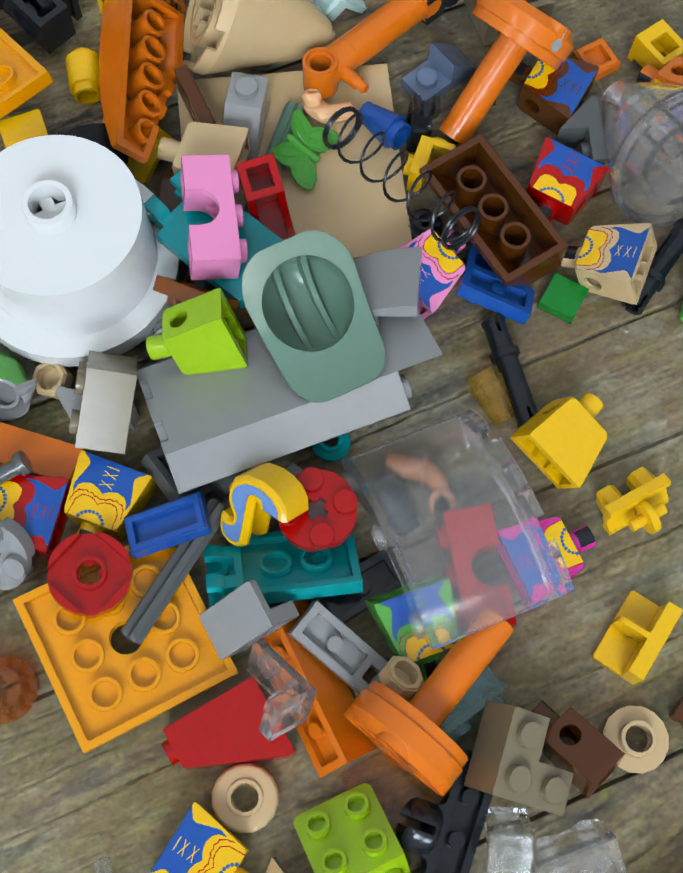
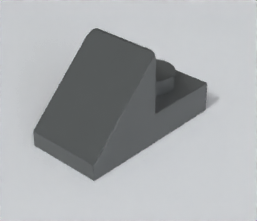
(585, 131)

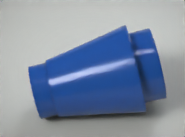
(393, 124)

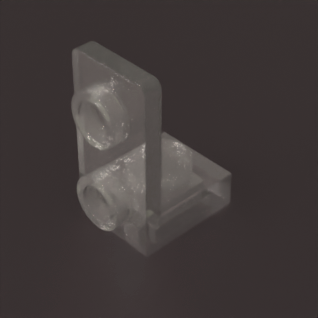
(289, 691)
(508, 840)

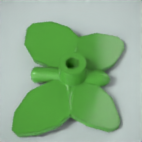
(301, 149)

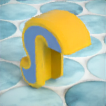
(256, 497)

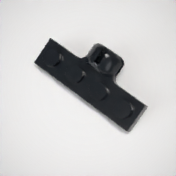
(446, 829)

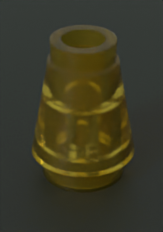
(491, 394)

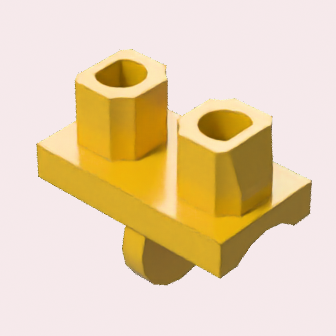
(638, 507)

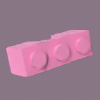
(210, 188)

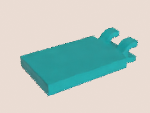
(174, 235)
(282, 569)

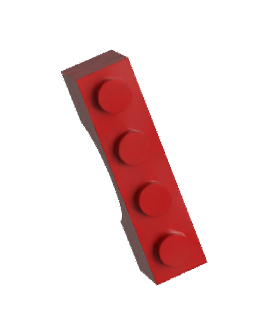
(266, 194)

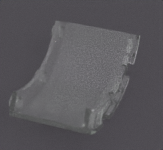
(457, 527)

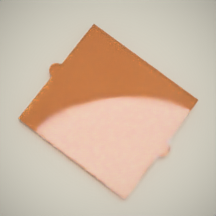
(390, 784)

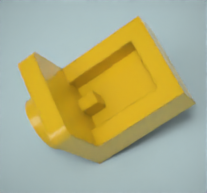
(427, 151)

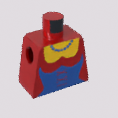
(564, 181)
(38, 507)

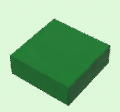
(562, 298)

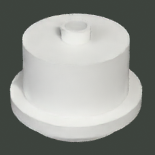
(76, 252)

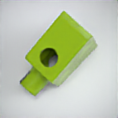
(201, 335)

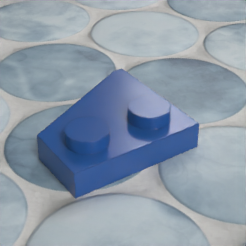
(483, 287)

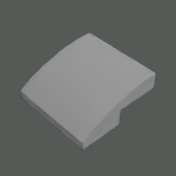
(391, 281)

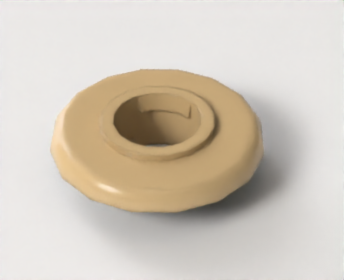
(655, 731)
(223, 803)

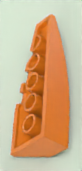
(136, 70)

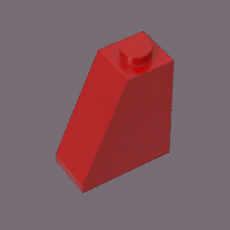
(225, 732)

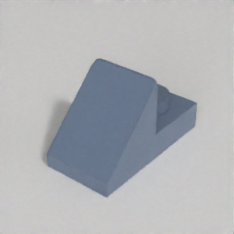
(438, 74)

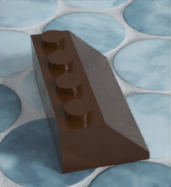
(512, 228)

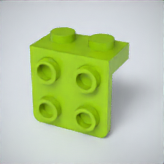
(350, 835)

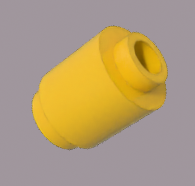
(83, 75)

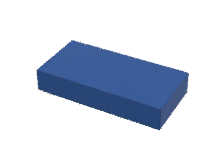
(167, 525)

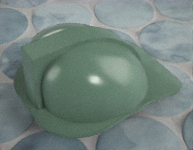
(313, 315)

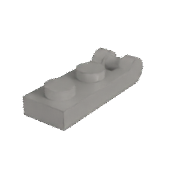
(336, 646)

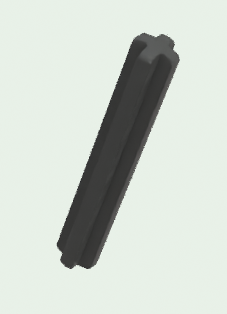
(169, 579)

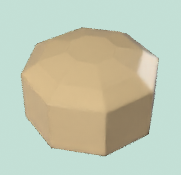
(51, 376)
(401, 676)

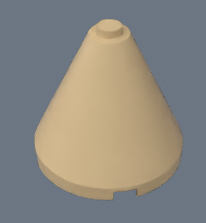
(251, 33)

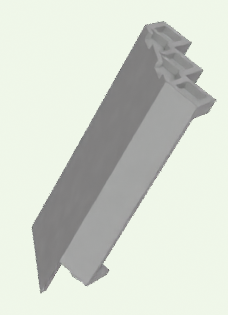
(251, 415)

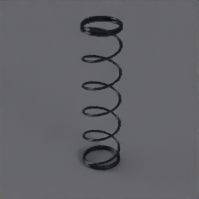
(465, 236)

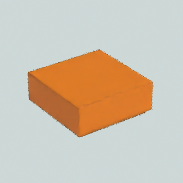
(598, 54)

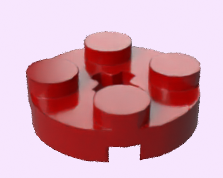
(339, 504)
(87, 550)

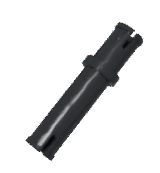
(662, 263)
(506, 359)

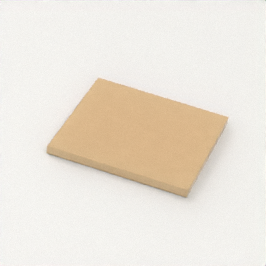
(341, 198)

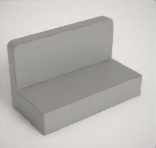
(243, 619)

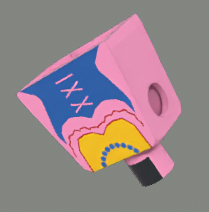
(438, 272)

